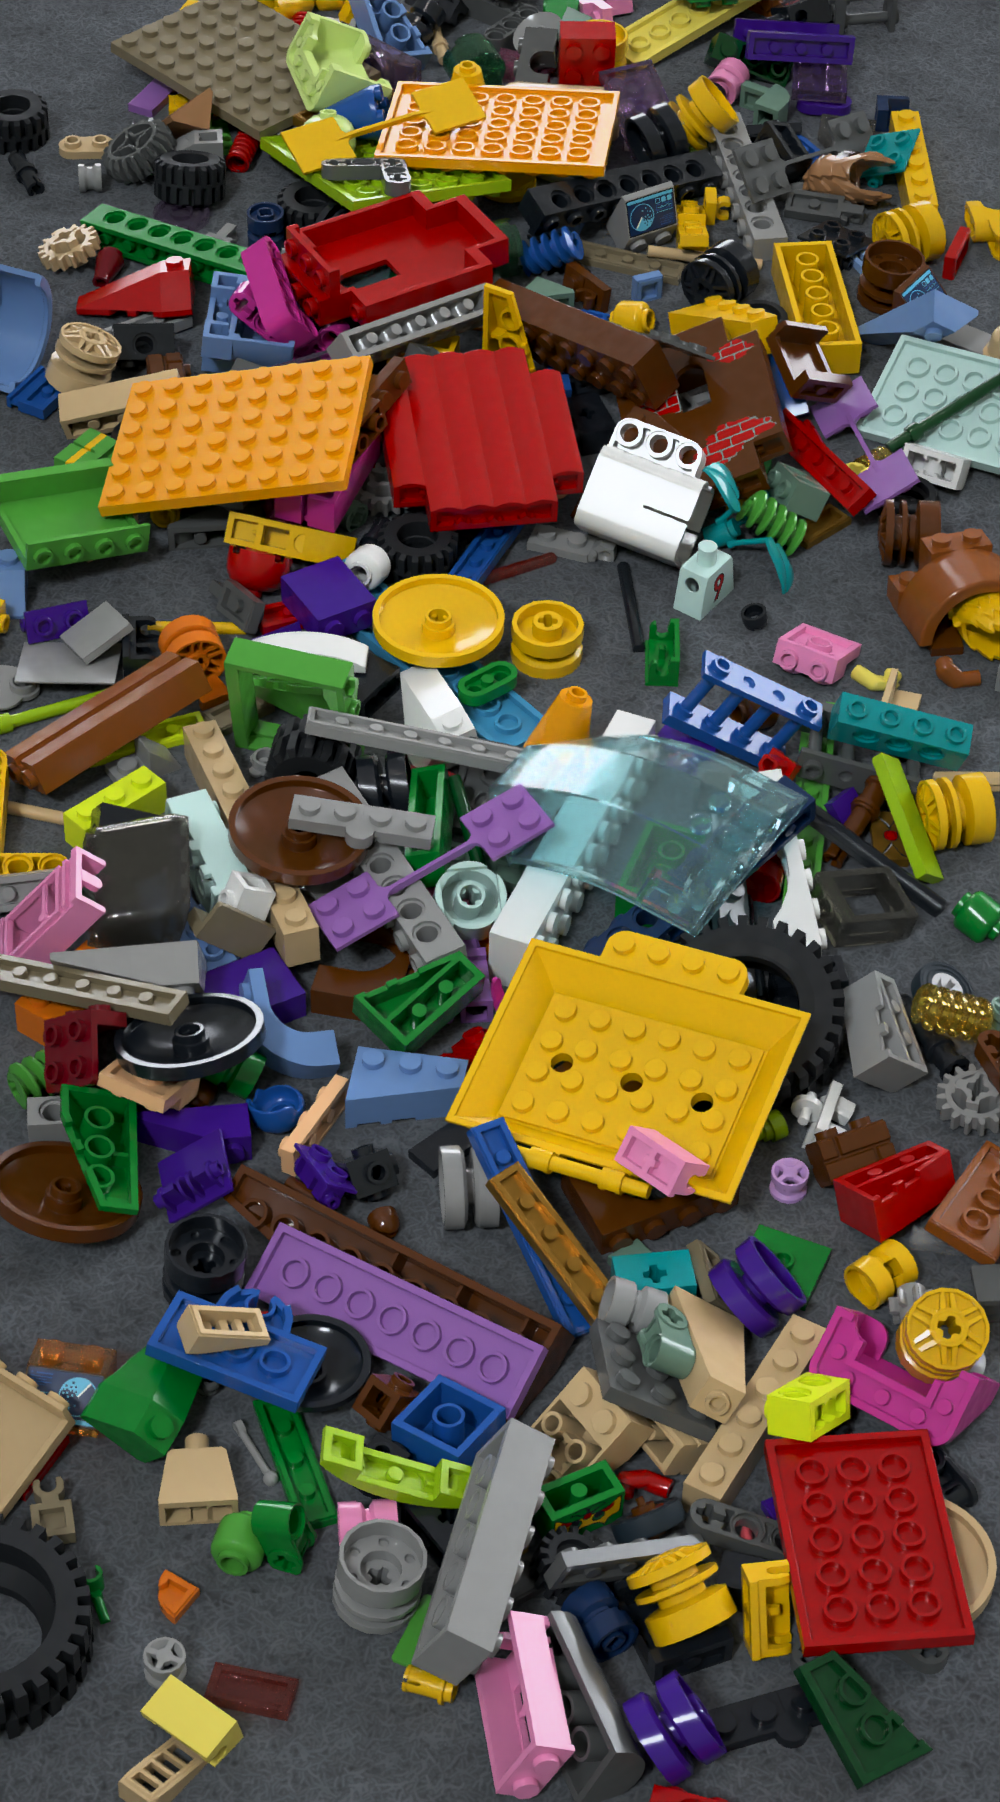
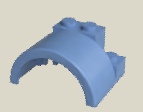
(24, 324)
(230, 338)

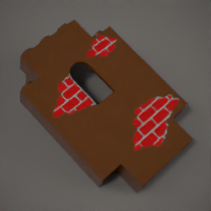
(745, 415)

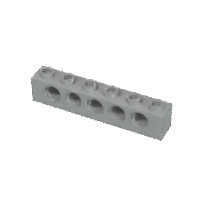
(417, 325)

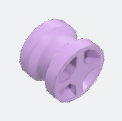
(783, 1174)

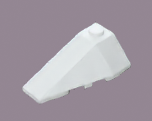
(432, 706)

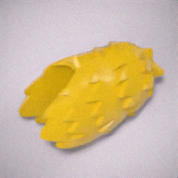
(979, 623)

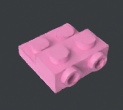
(815, 653)

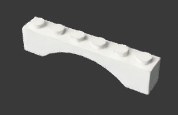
(798, 907)

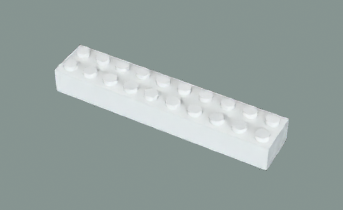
(542, 898)

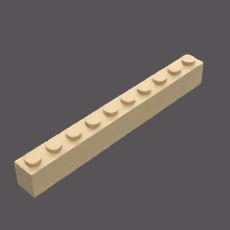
(220, 775)

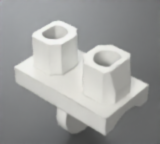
(821, 1111)

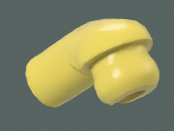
(872, 681)

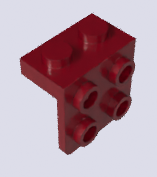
(73, 1045)

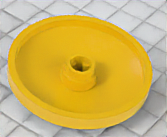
(438, 620)

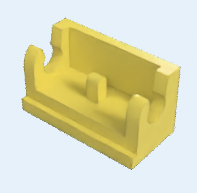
(193, 1720)

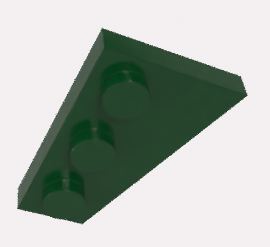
(858, 1725)

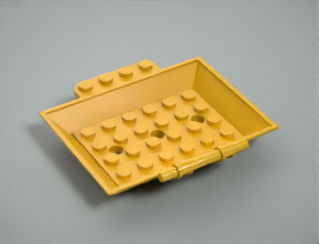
(621, 1017)

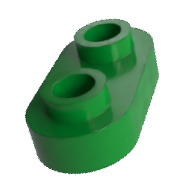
(487, 683)

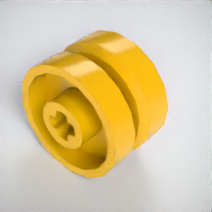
(547, 639)

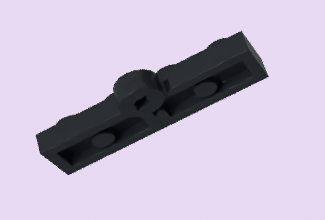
(773, 1715)

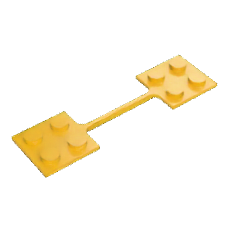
(442, 106)

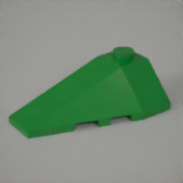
(105, 1144)
(142, 1405)

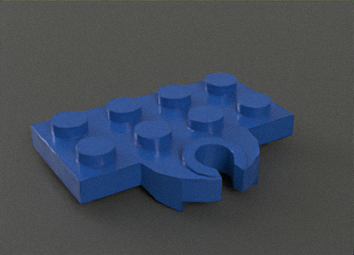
(271, 1372)

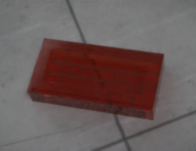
(251, 1691)

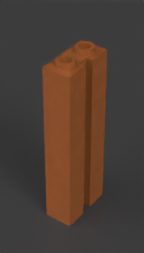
(106, 722)

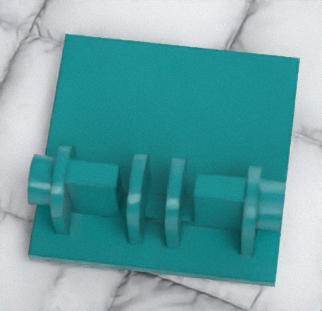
(893, 145)

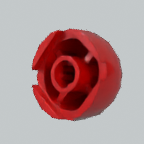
(256, 569)

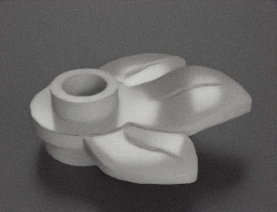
(14, 693)

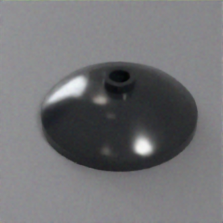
(344, 1366)

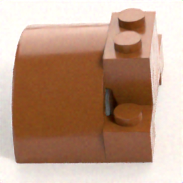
(948, 572)

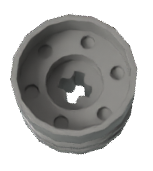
(379, 1576)

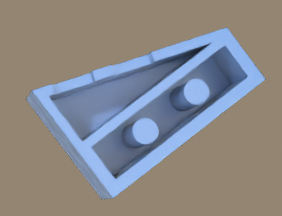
(401, 1086)

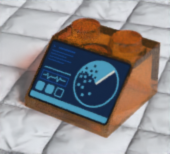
(72, 1373)

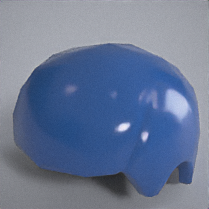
(276, 1108)

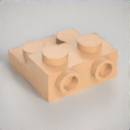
(152, 1094)

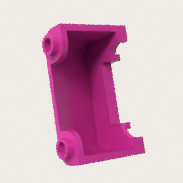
(854, 1351)

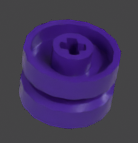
(757, 1287)
(670, 1730)

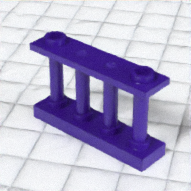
(794, 41)

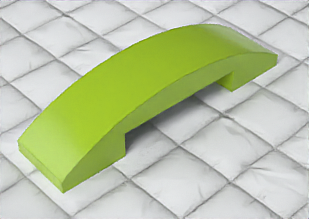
(392, 1475)

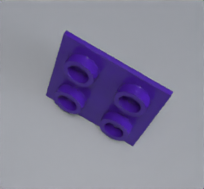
(194, 1177)

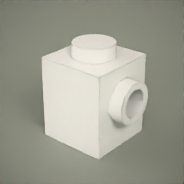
(248, 893)

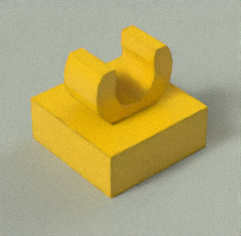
(713, 204)

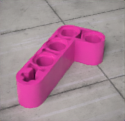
(275, 296)
(248, 313)

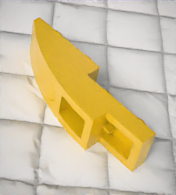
(691, 227)
(286, 538)

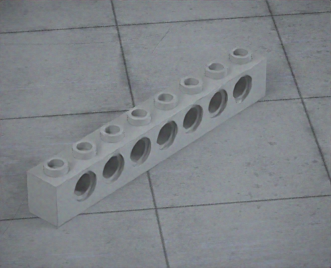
(756, 222)
(421, 924)

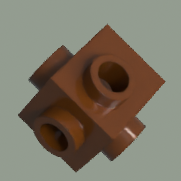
(384, 1399)

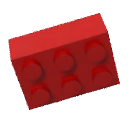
(585, 51)

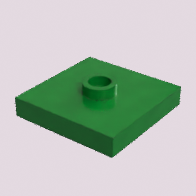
(801, 1257)

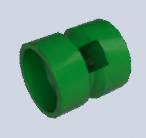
(242, 1077)

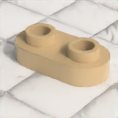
(83, 147)

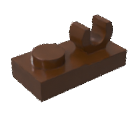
(587, 287)

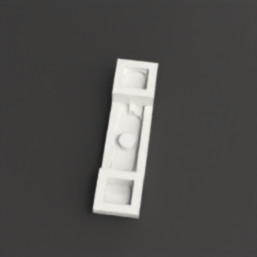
(322, 644)

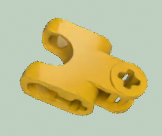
(984, 225)

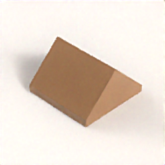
(192, 115)

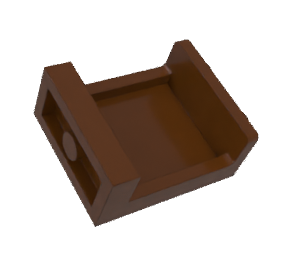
(804, 364)

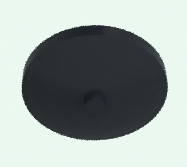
(204, 1040)

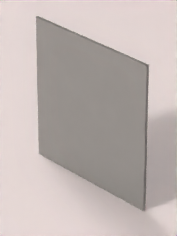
(60, 665)

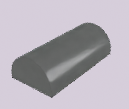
(605, 1751)

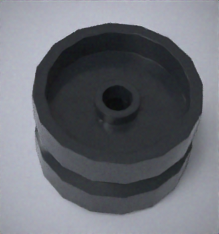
(656, 134)
(384, 788)

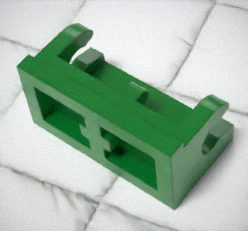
(662, 655)

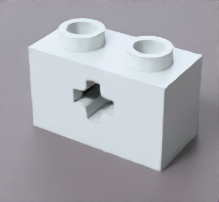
(938, 466)

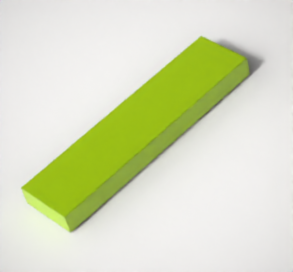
(907, 818)

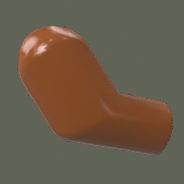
(953, 676)

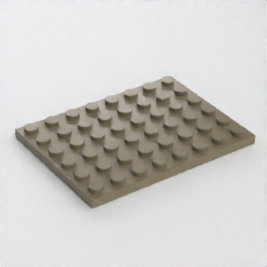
(234, 51)

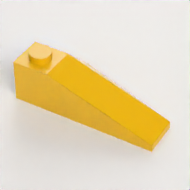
(503, 322)

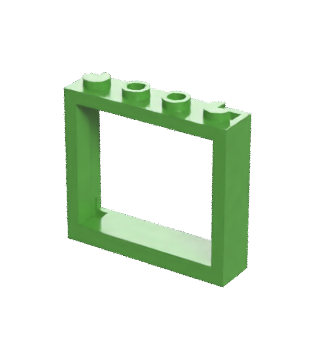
(285, 664)

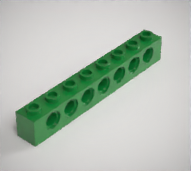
(155, 241)

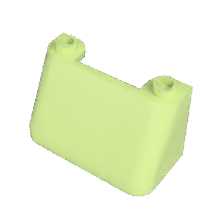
(328, 62)

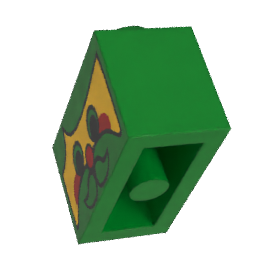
(581, 1499)

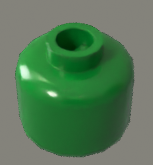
(977, 916)

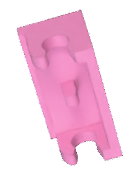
(659, 1161)

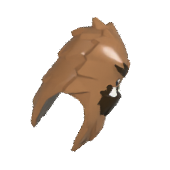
(842, 174)

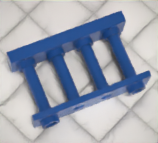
(731, 736)

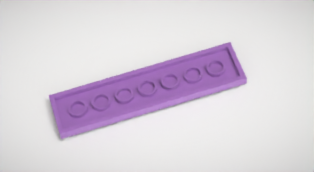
(398, 1318)

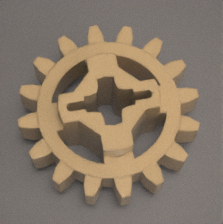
(69, 247)

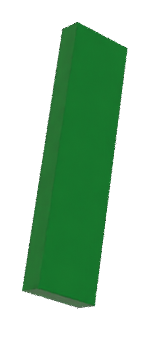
(296, 1462)

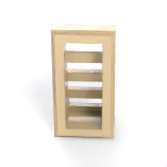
(199, 1337)
(131, 1783)

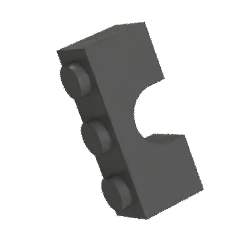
(537, 51)

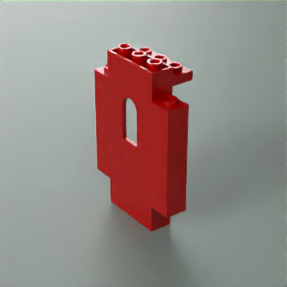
(426, 244)

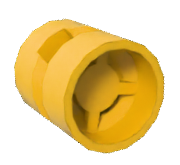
(880, 1273)

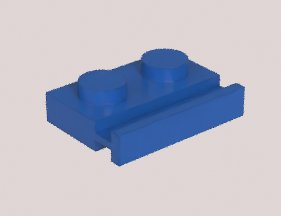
(34, 395)

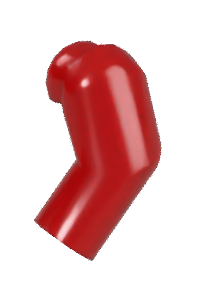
(646, 1481)

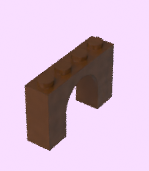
(335, 987)
(619, 1220)

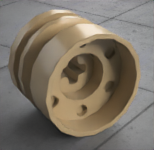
(82, 357)

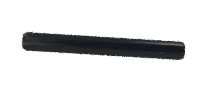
(871, 857)

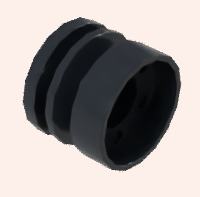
(721, 270)
(204, 1257)

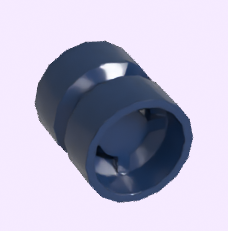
(266, 220)
(604, 1625)

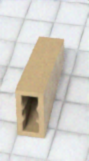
(718, 1373)

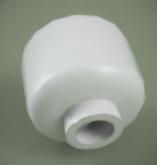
(369, 565)

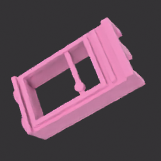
(54, 910)
(530, 1669)

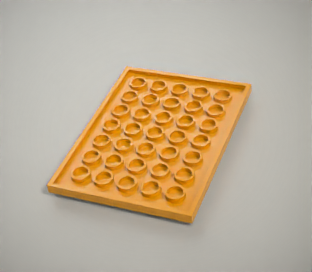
(523, 132)
(237, 436)

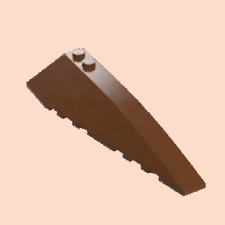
(270, 1202)

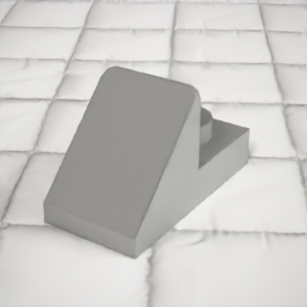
(147, 753)

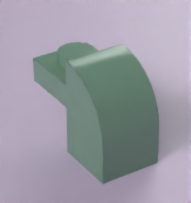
(765, 102)

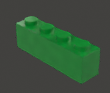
(431, 796)

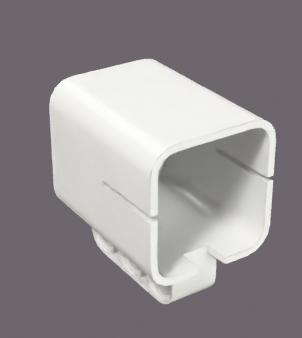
(646, 496)

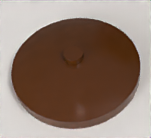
(284, 855)
(50, 1197)

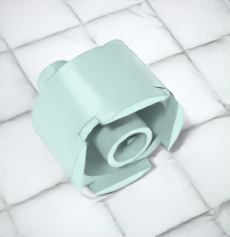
(485, 894)

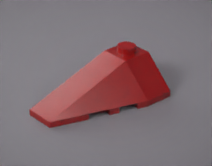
(161, 288)

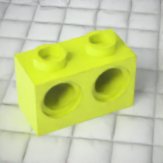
(808, 1406)

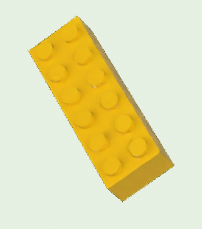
(815, 293)

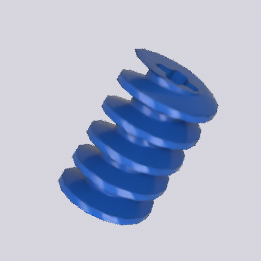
(551, 252)

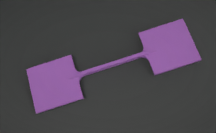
(884, 477)
(364, 906)

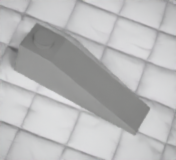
(168, 964)

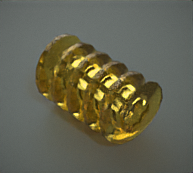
(951, 1012)

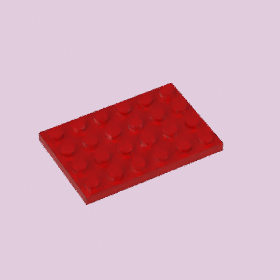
(868, 1543)

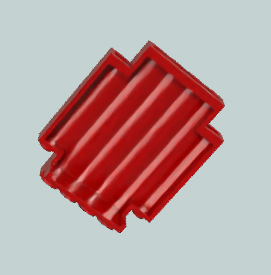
(481, 441)

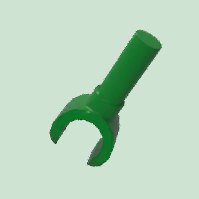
(96, 1588)

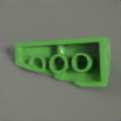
(292, 696)

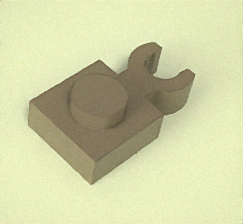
(53, 1512)

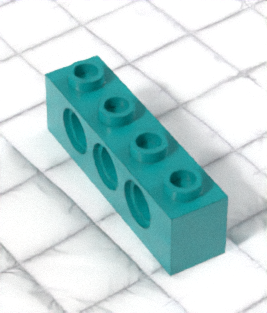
(900, 731)

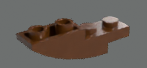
(381, 395)

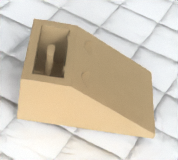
(590, 1427)

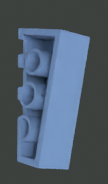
(389, 23)

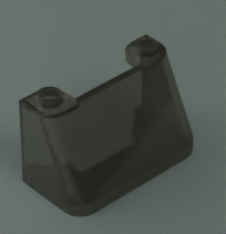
(142, 881)

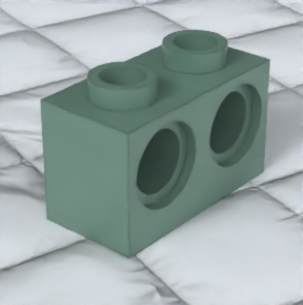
(797, 491)

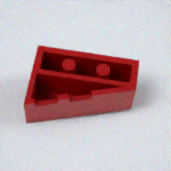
(894, 1190)

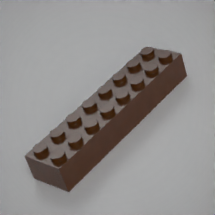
(594, 349)

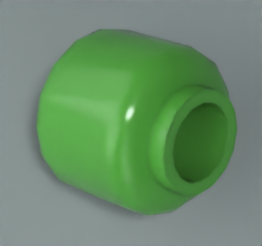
(236, 1546)

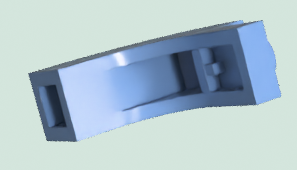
(288, 1050)

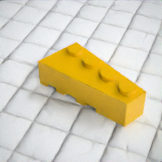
(737, 318)

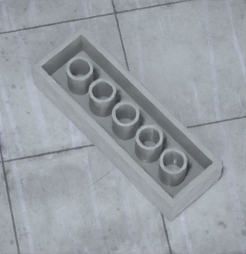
(485, 1553)

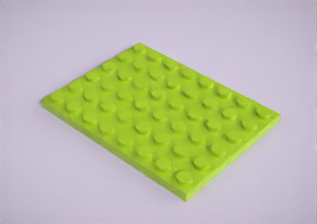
(362, 193)

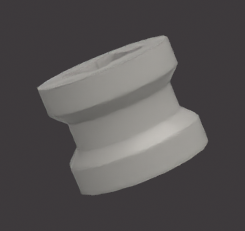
(90, 177)
(162, 1653)

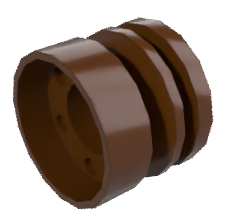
(883, 270)
(903, 530)

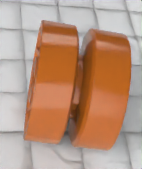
(196, 639)

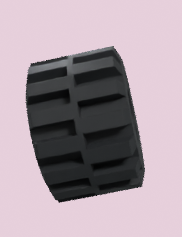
(308, 754)

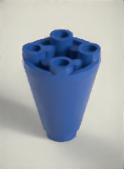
(364, 109)

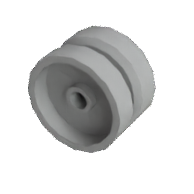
(464, 1187)

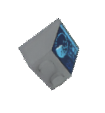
(644, 218)

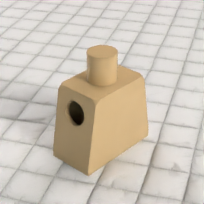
(196, 1484)

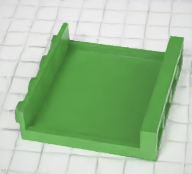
(56, 517)

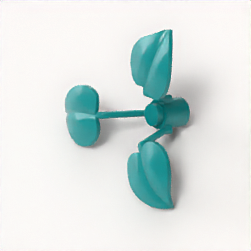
(726, 530)

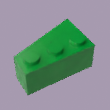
(420, 1004)

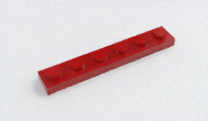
(826, 467)

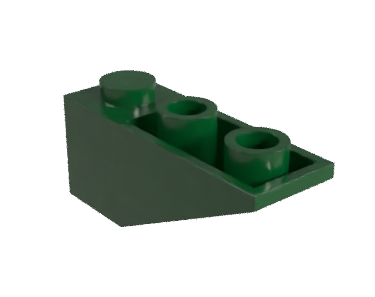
(761, 70)

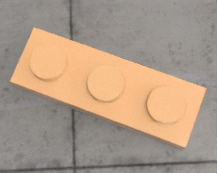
(315, 1122)

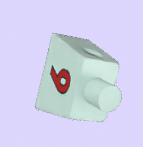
(704, 580)

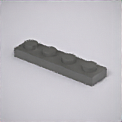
(609, 1561)

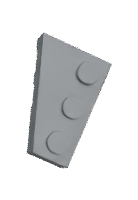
(880, 1034)

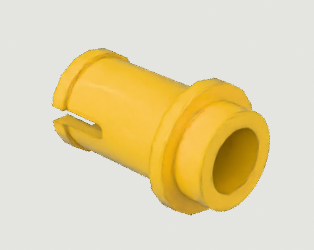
(428, 1685)

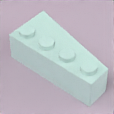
(208, 845)

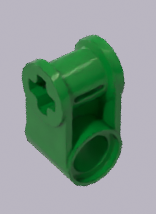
(283, 1533)

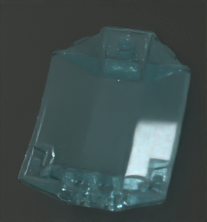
(650, 820)

